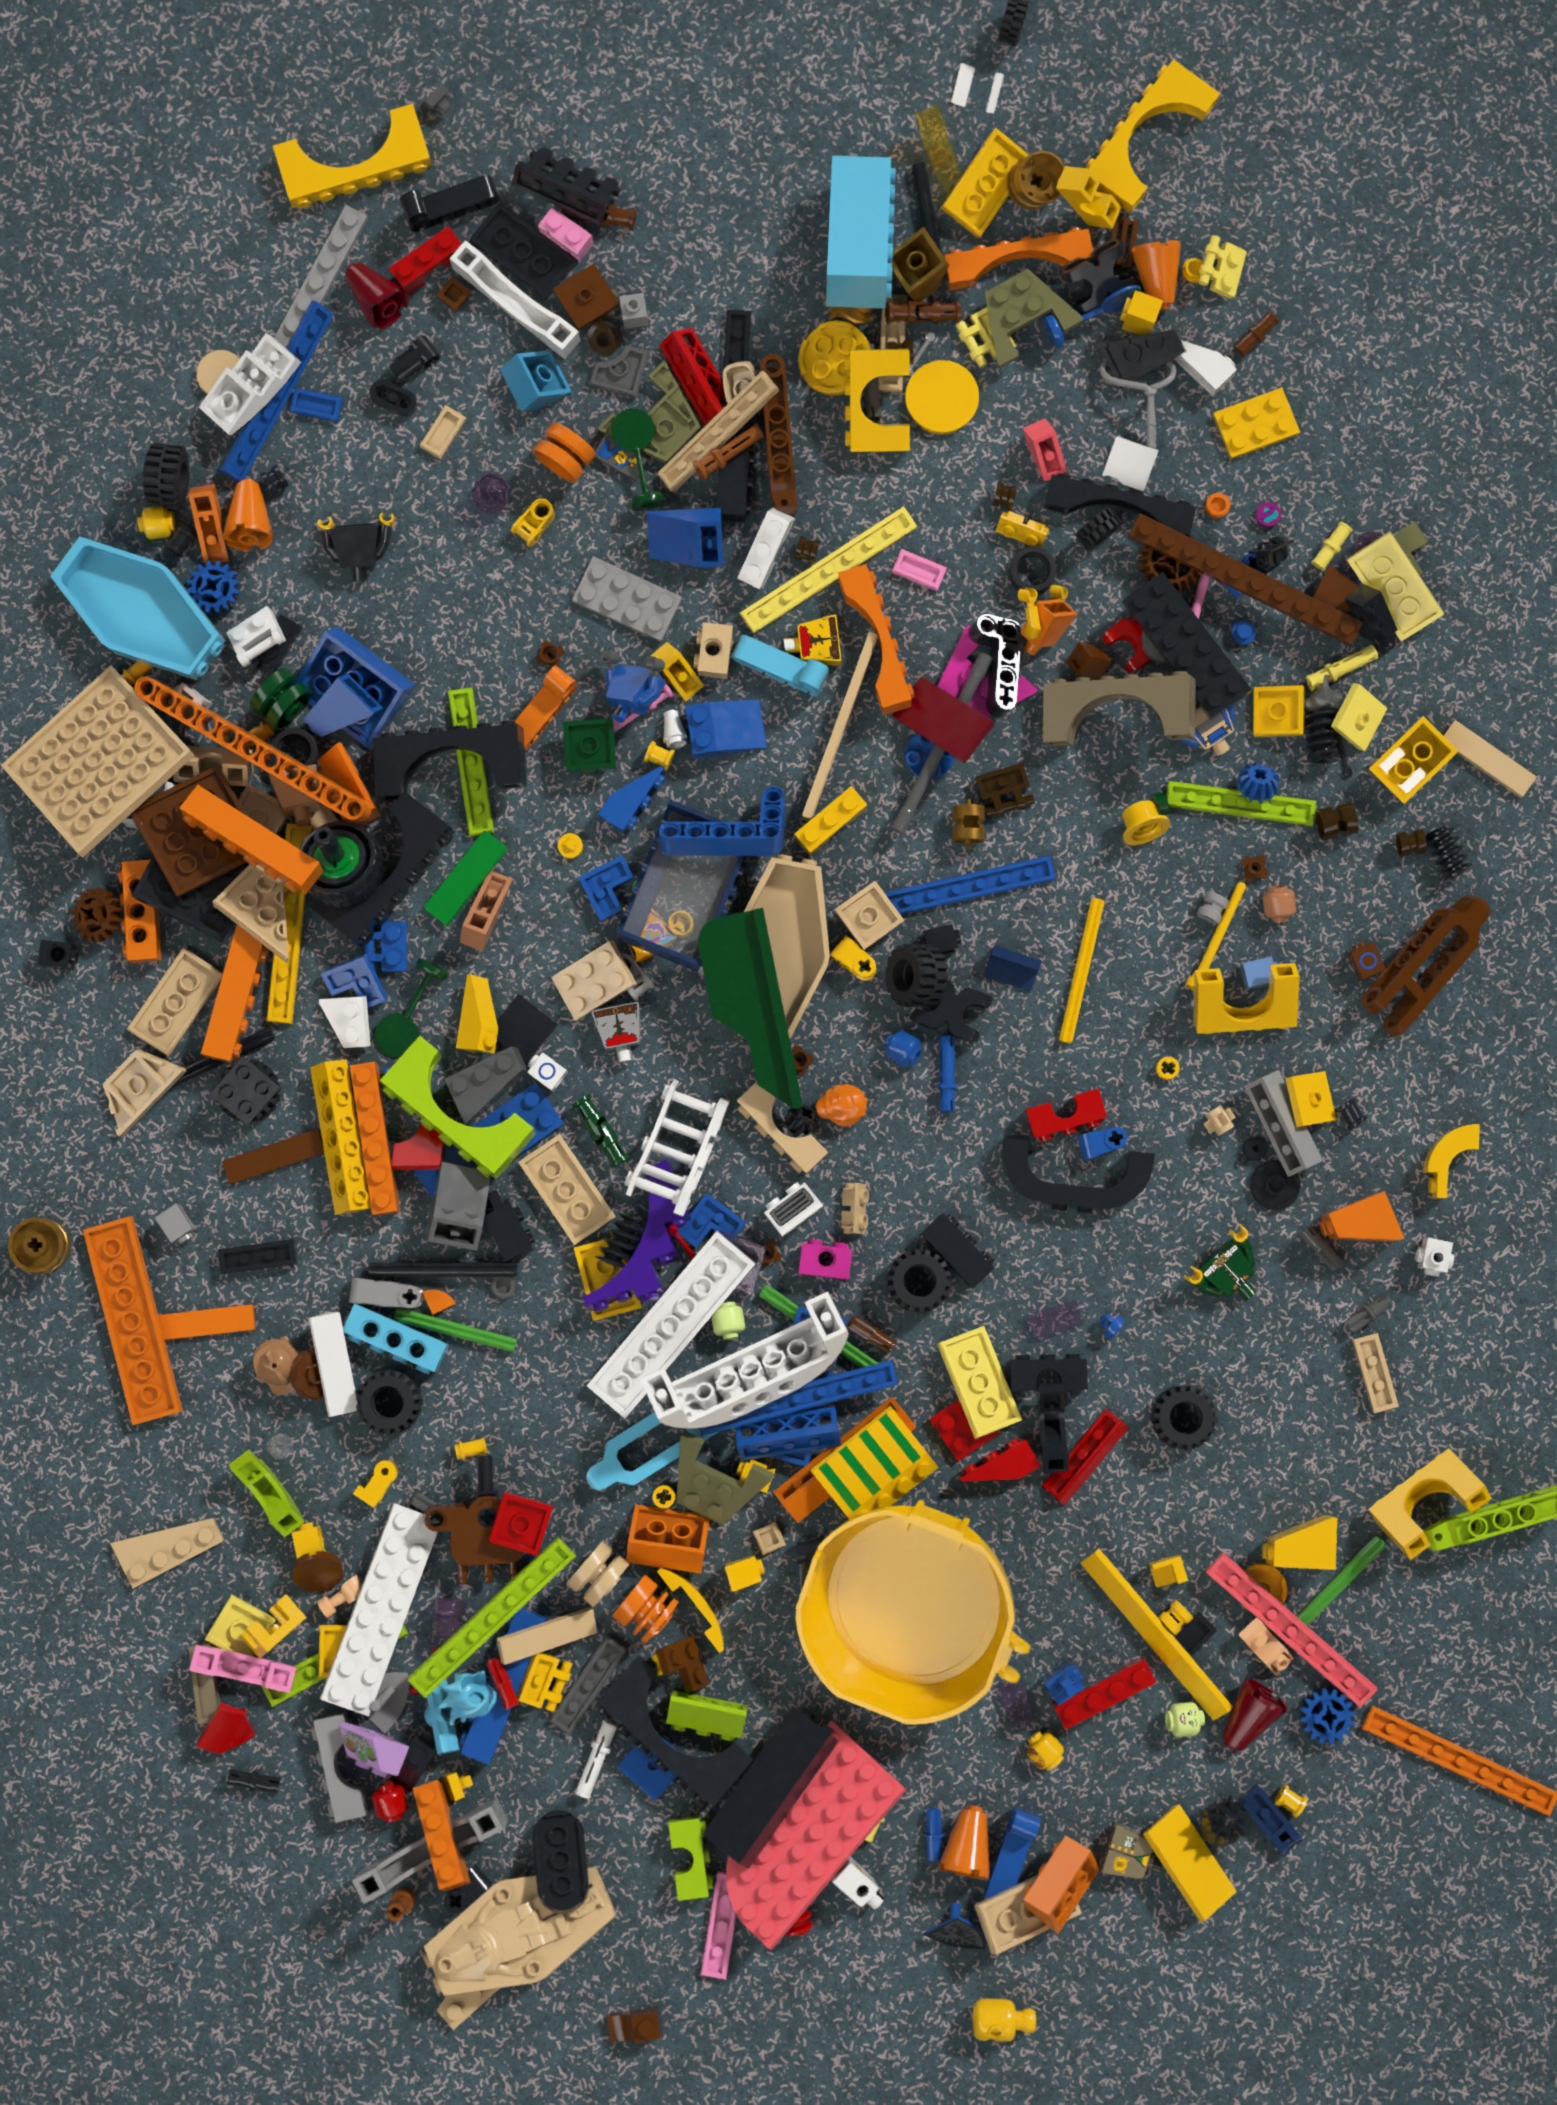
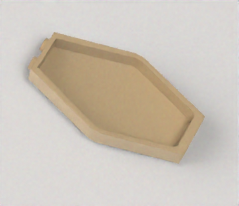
(796, 929)
(513, 1937)

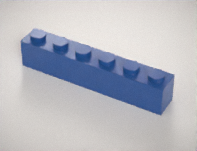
(486, 1731)

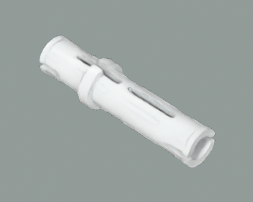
(596, 1759)

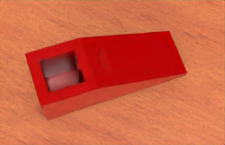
(1009, 1464)

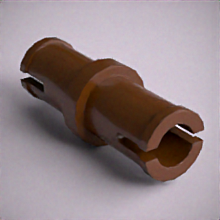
(1256, 334)

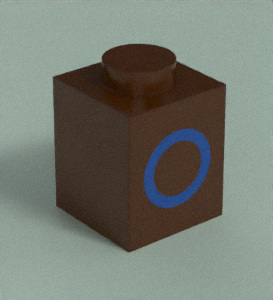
(1365, 960)

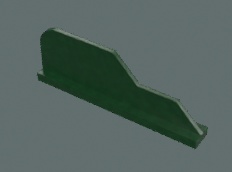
(748, 997)

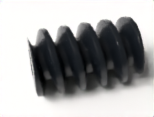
(1320, 738)
(1448, 851)
(621, 1241)

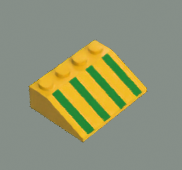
(874, 1466)

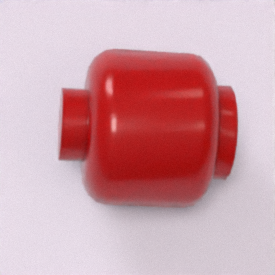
(389, 1801)

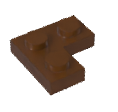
(685, 1657)

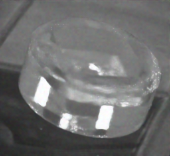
(279, 1446)

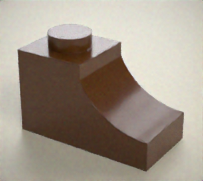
(635, 2025)

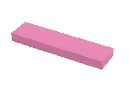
(719, 1931)

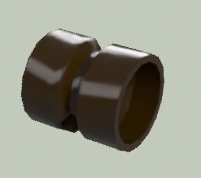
(1337, 821)

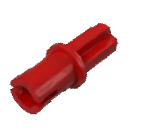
(502, 1683)

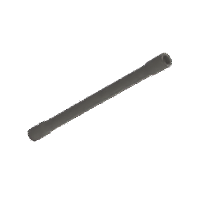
(907, 811)

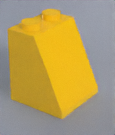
(1304, 1546)

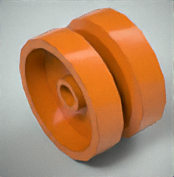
(564, 452)

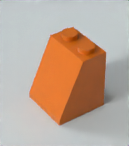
(1363, 1221)

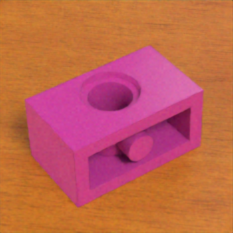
(841, 1260)

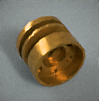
(1038, 166)

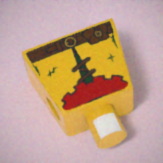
(817, 641)

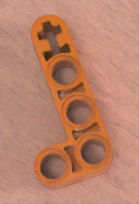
(546, 703)

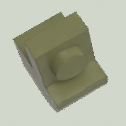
(1411, 541)

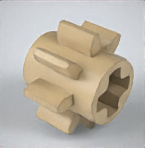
(1219, 1120)

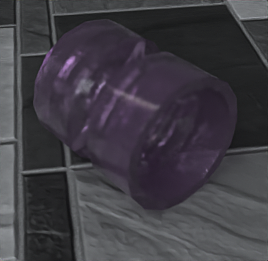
(448, 1616)

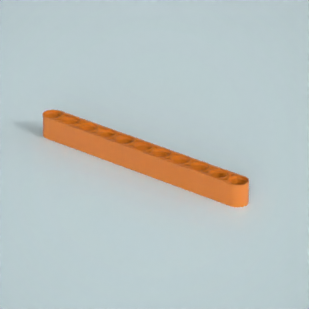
(241, 745)

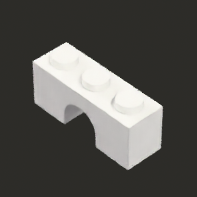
(765, 547)

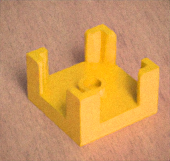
(288, 1618)

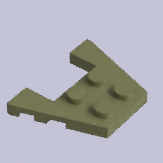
(1019, 303)
(671, 416)
(709, 1490)

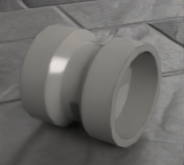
(1212, 907)

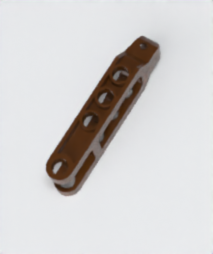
(779, 440)
(1397, 975)

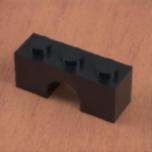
(1024, 1372)

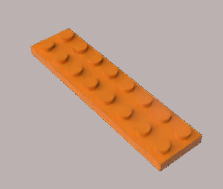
(132, 1320)

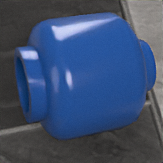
(903, 1048)

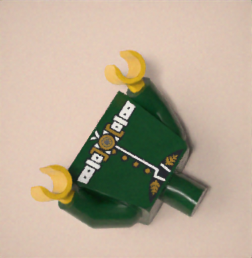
(1227, 1269)

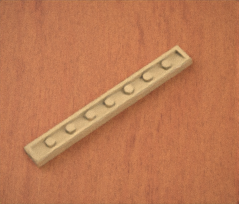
(840, 726)

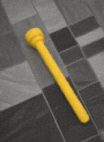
(1219, 932)

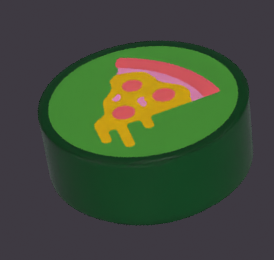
(1161, 803)

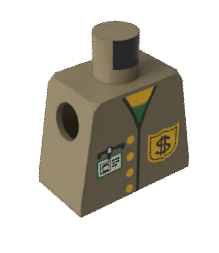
(1128, 1854)

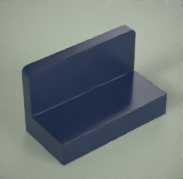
(1012, 968)

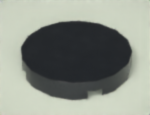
(1266, 1186)

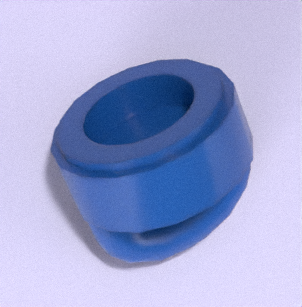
(1114, 1327)

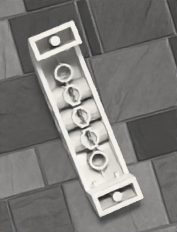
(752, 1374)

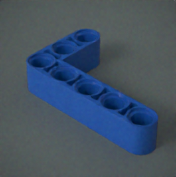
(730, 838)

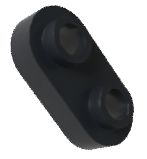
(394, 398)

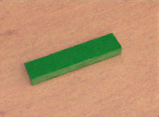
(465, 878)

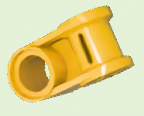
(532, 523)
(851, 956)

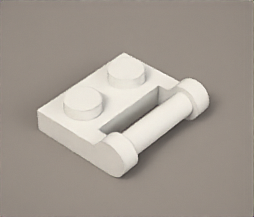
(252, 632)

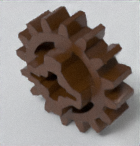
(96, 915)

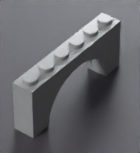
(397, 1866)

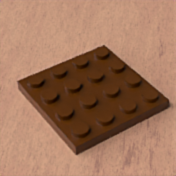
(181, 851)

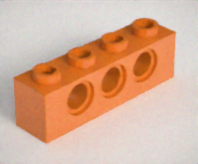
(150, 948)

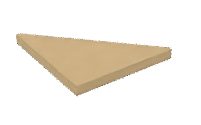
(257, 907)

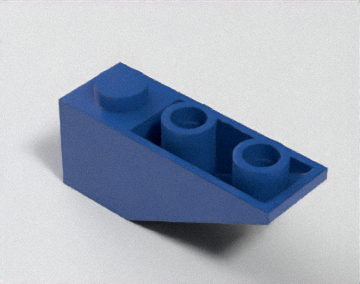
(626, 802)

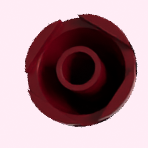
(376, 295)
(1251, 1715)

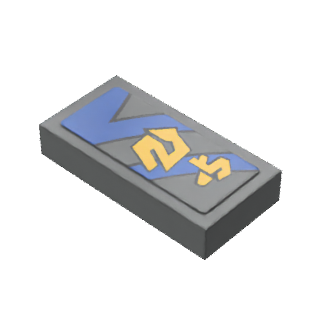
(618, 459)

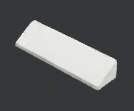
(333, 1363)

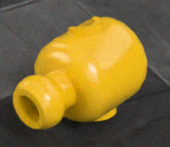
(999, 2020)

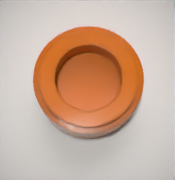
(1217, 505)

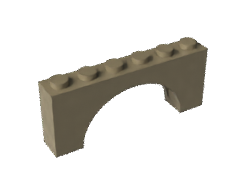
(1069, 703)

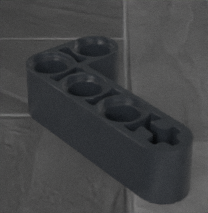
(448, 203)
(1007, 669)

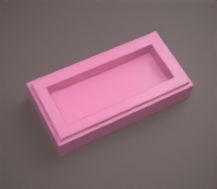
(919, 570)

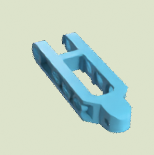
(610, 1469)

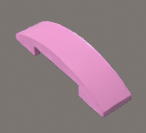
(242, 1667)

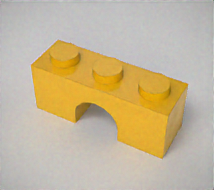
(1080, 191)
(830, 820)

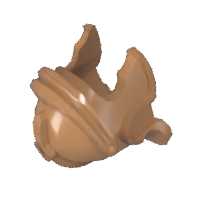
(276, 1352)

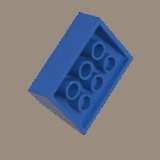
(341, 655)

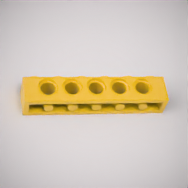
(340, 1137)

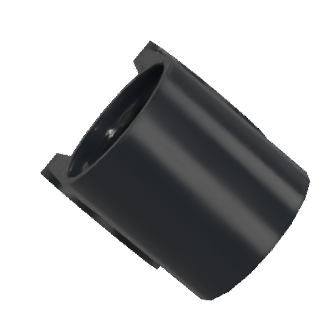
(468, 1892)

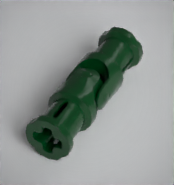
(593, 1117)

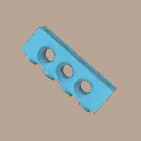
(356, 1329)

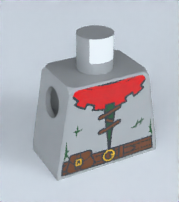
(619, 1028)

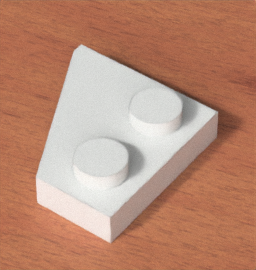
(348, 1019)

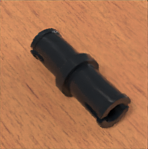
(253, 1781)

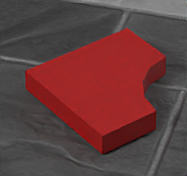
(420, 1152)

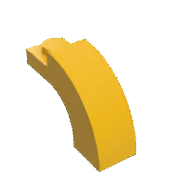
(1443, 1151)

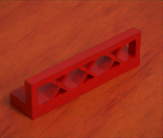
(693, 376)

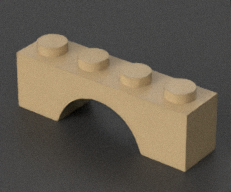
(804, 1151)

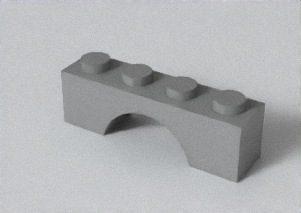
(346, 1799)

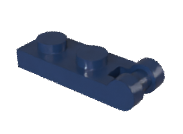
(1270, 1819)

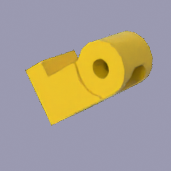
(384, 1475)

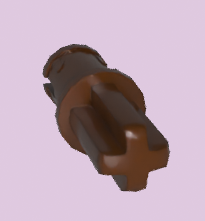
(871, 1334)

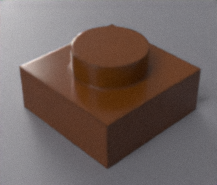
(454, 294)

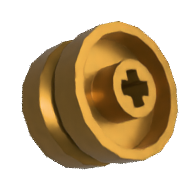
(24, 1245)

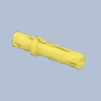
(1342, 667)

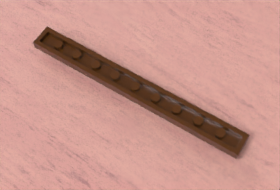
(1245, 579)

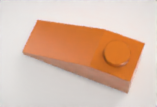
(208, 523)

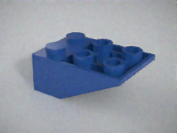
(686, 536)

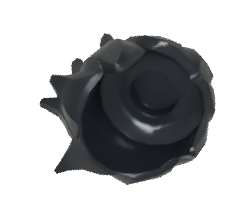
(1223, 1821)

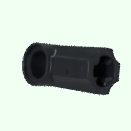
(418, 356)
(805, 1554)

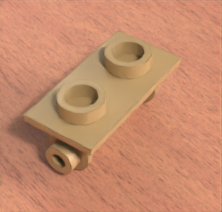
(857, 1197)

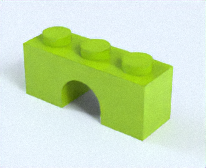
(688, 1834)

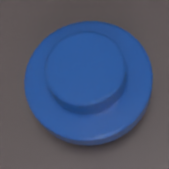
(1243, 632)

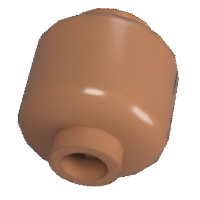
(1279, 903)

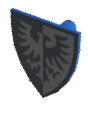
(957, 1931)

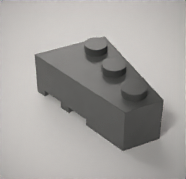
(485, 1082)

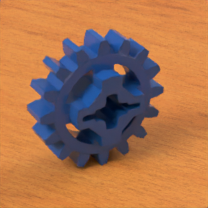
(221, 581)
(1316, 1717)

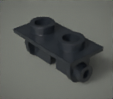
(1271, 552)

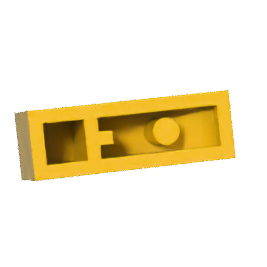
(478, 1021)

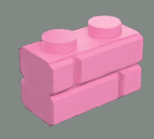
(566, 234)

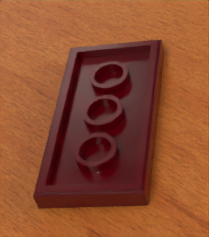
(944, 720)

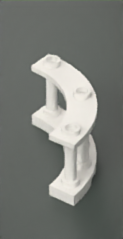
(686, 1184)

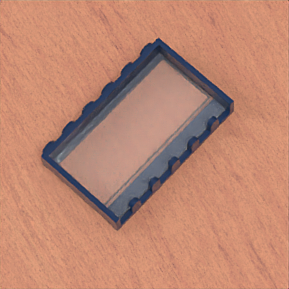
(678, 896)

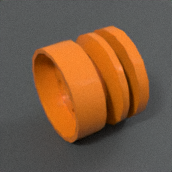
(645, 1609)

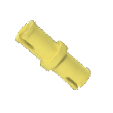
(1332, 546)

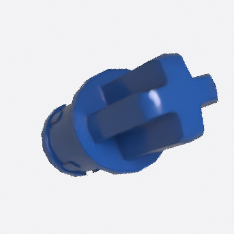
(933, 1834)

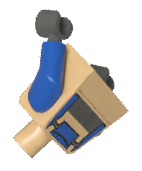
(1211, 732)

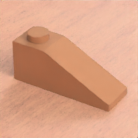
(485, 911)

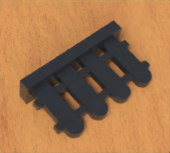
(568, 196)

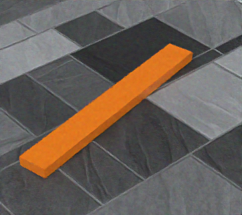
(1460, 1760)

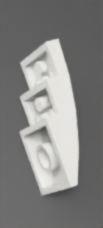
(250, 385)

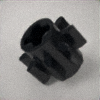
(800, 1120)

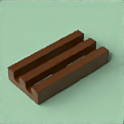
(1125, 222)

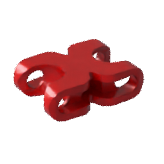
(1131, 632)

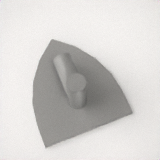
(389, 1700)

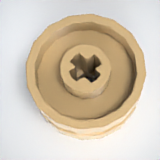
(599, 1575)

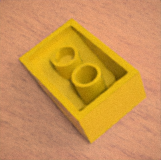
(1413, 760)

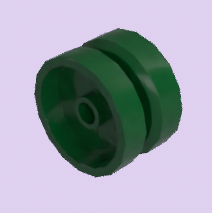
(280, 699)

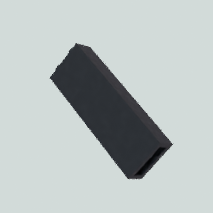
(771, 1786)

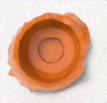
(842, 1105)

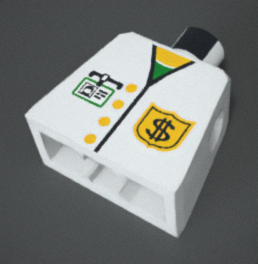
(858, 1884)

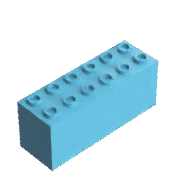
(860, 232)

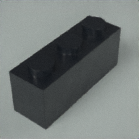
(958, 1250)

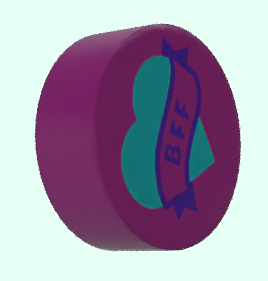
(1268, 515)

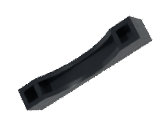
(1069, 495)

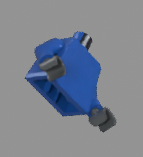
(631, 687)

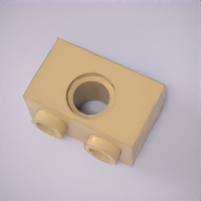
(719, 636)

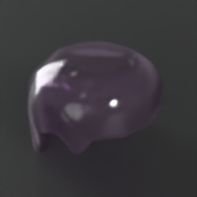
(483, 493)

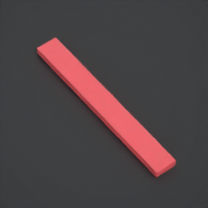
(1291, 1630)

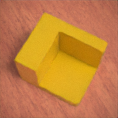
(1168, 1571)

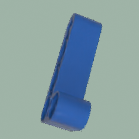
(1012, 1852)

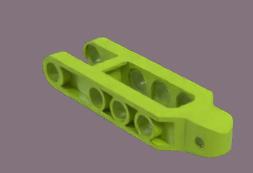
(1456, 1529)

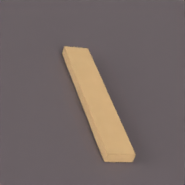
(718, 430)

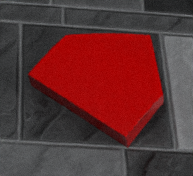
(226, 1729)

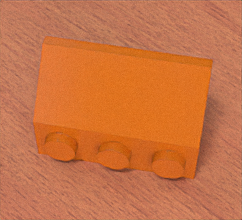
(340, 769)
(667, 1539)
(1061, 1883)

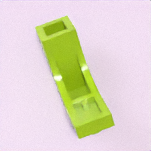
(268, 1491)

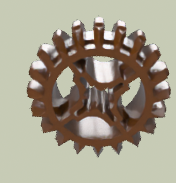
(1161, 565)

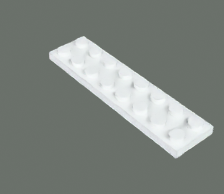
(671, 1323)
(380, 1611)

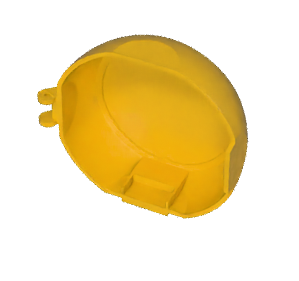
(908, 1614)

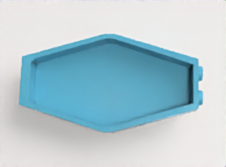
(138, 608)

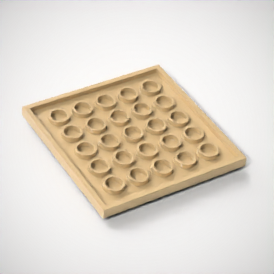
(97, 761)

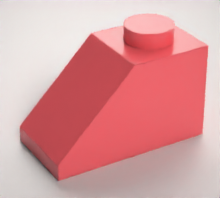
(1044, 448)

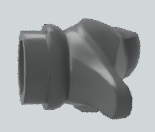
(1323, 699)

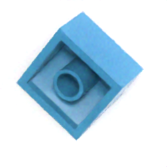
(535, 380)

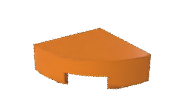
(438, 1300)

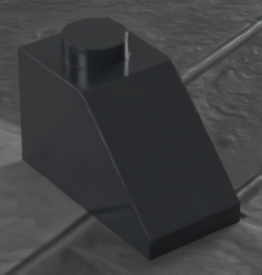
(415, 1763)

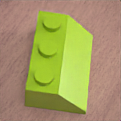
(706, 1715)

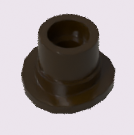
(604, 337)

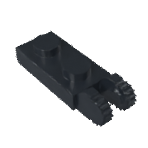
(276, 654)

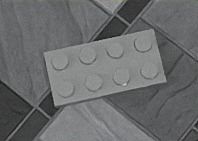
(627, 599)

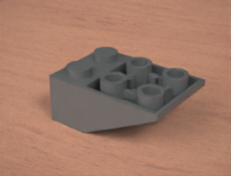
(458, 1206)

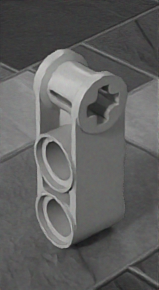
(383, 1293)

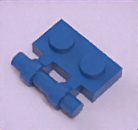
(393, 947)

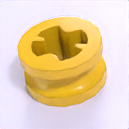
(1167, 1076)
(668, 1503)

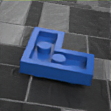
(599, 886)
(356, 974)
(708, 1215)

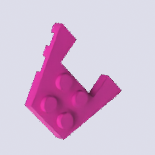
(959, 670)

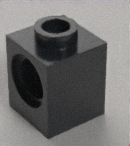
(943, 938)
(47, 953)

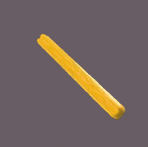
(1081, 970)

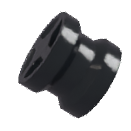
(274, 479)

